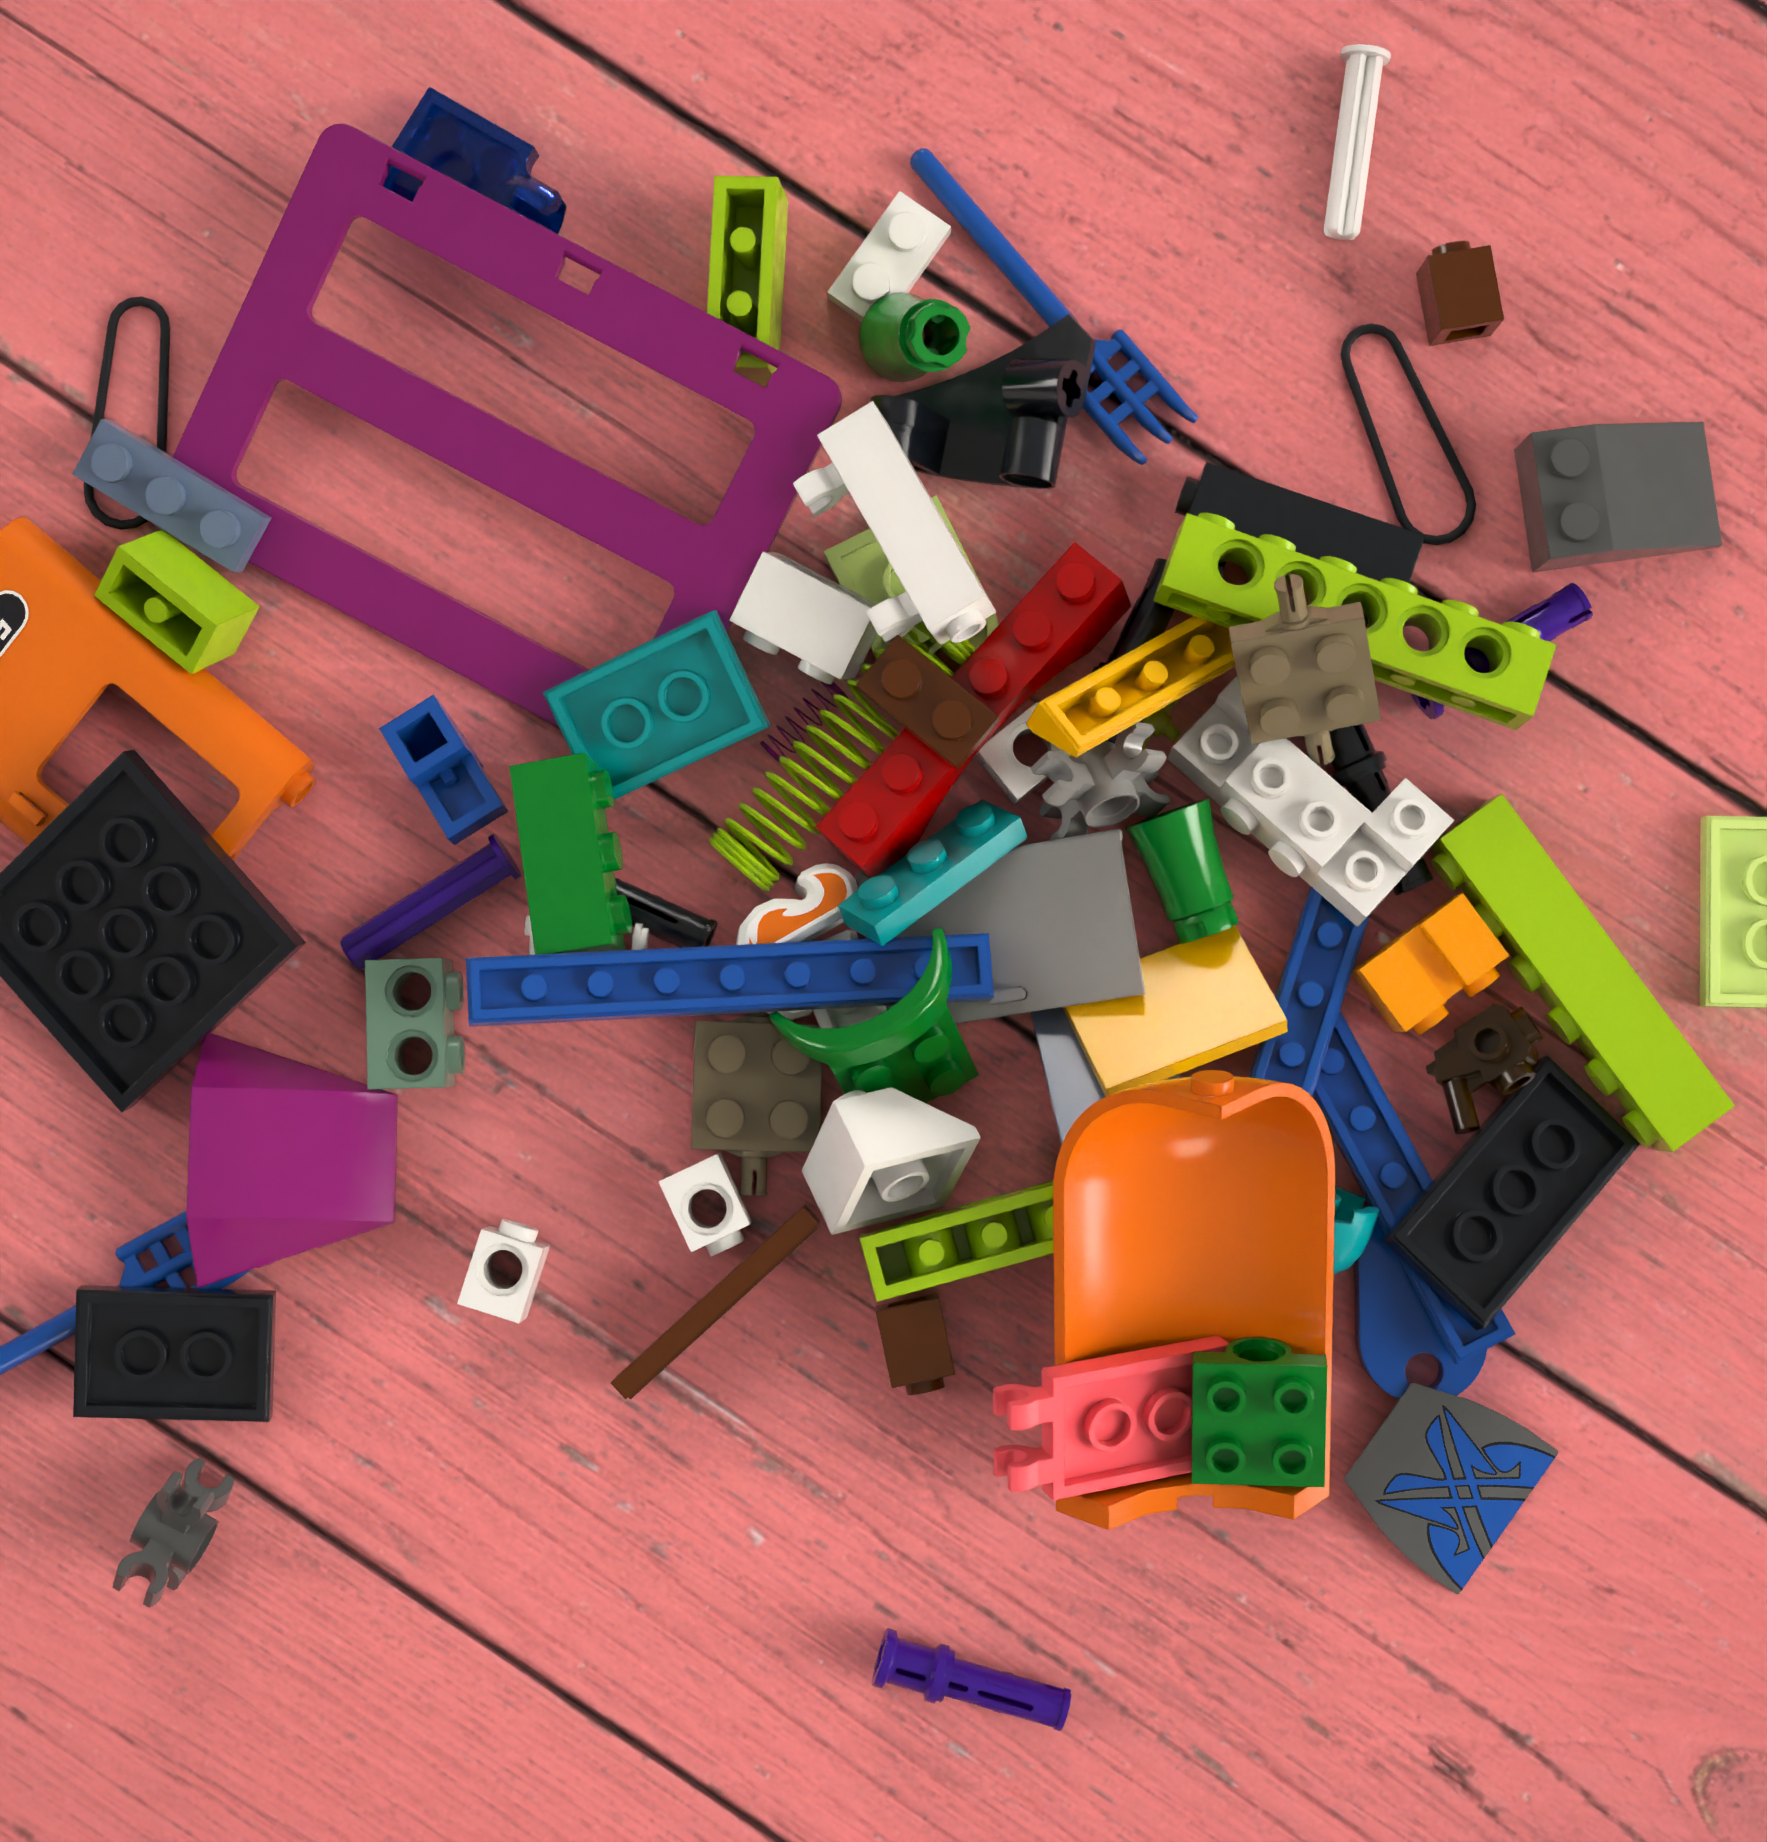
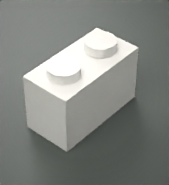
(806, 616)

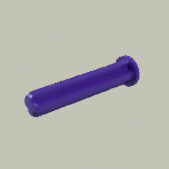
(430, 903)

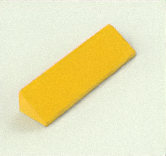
(1133, 686)

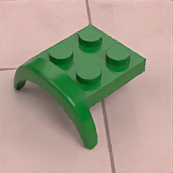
(903, 1048)

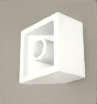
(885, 1158)

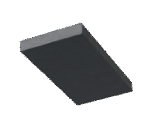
(1511, 1193)

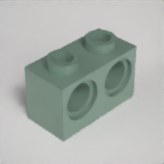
(393, 1024)

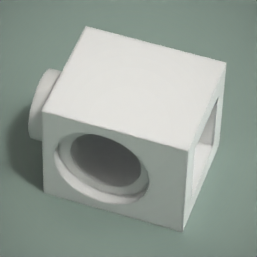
(1001, 764)
(682, 1188)
(488, 1295)

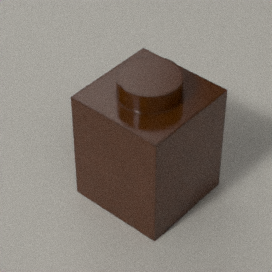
(1459, 293)
(915, 1343)

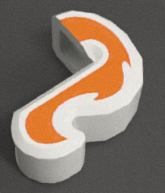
(800, 920)

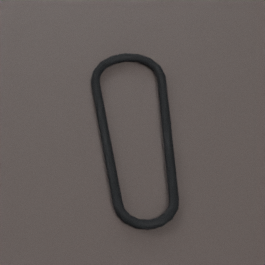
(103, 388)
(1433, 420)

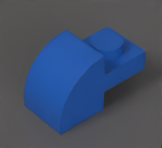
(444, 769)

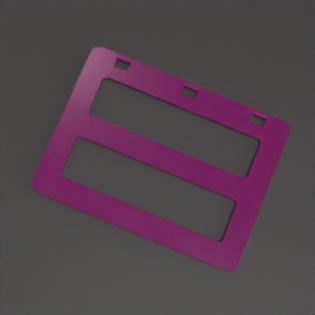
(282, 341)

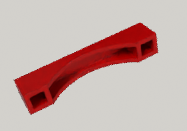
(1035, 642)

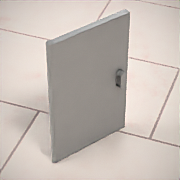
(1053, 924)

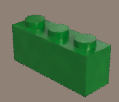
(569, 855)

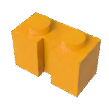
(1430, 964)

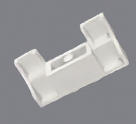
(1304, 813)

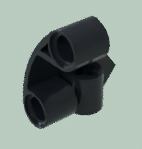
(1002, 418)

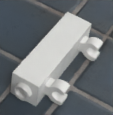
(906, 525)

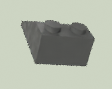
(1616, 493)

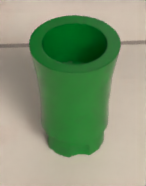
(894, 340)
(1186, 869)

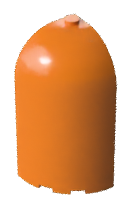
(1190, 1221)

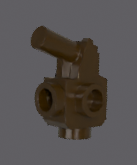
(1487, 1049)

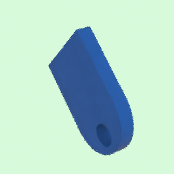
(1395, 1325)

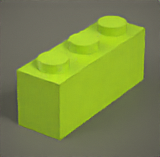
(749, 262)

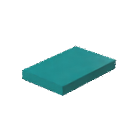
(659, 705)

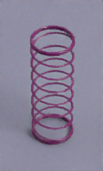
(834, 687)

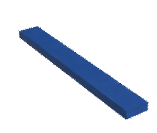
(716, 979)

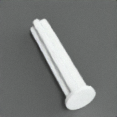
(1354, 139)

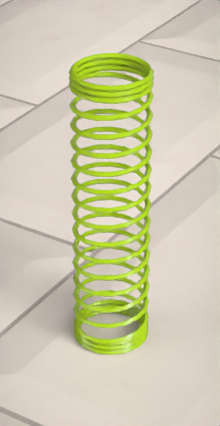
(757, 867)

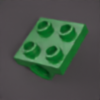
(1259, 1415)

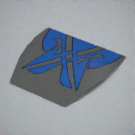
(1447, 1480)

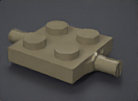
(1305, 671)
(753, 1094)

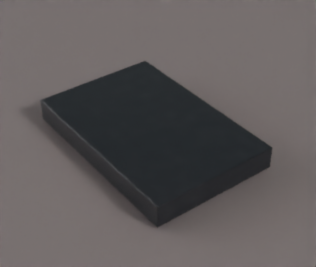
(174, 1353)

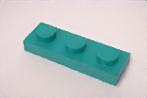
(932, 871)

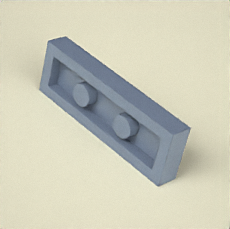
(171, 495)

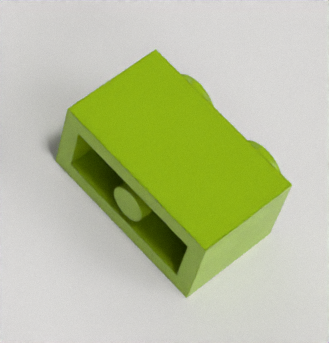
(176, 600)

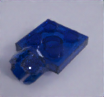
(477, 156)

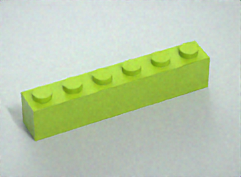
(1580, 977)

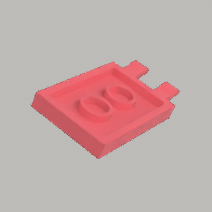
(1103, 1421)

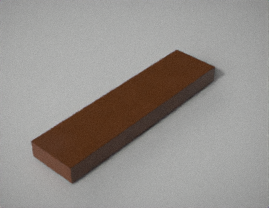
(716, 1303)

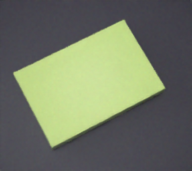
(1733, 912)

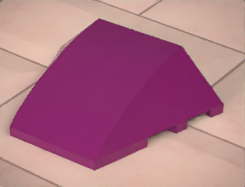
(282, 1159)

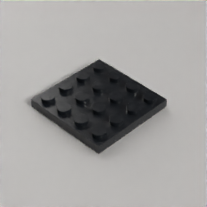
(133, 931)

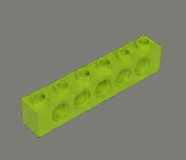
(1441, 674)
(960, 1241)

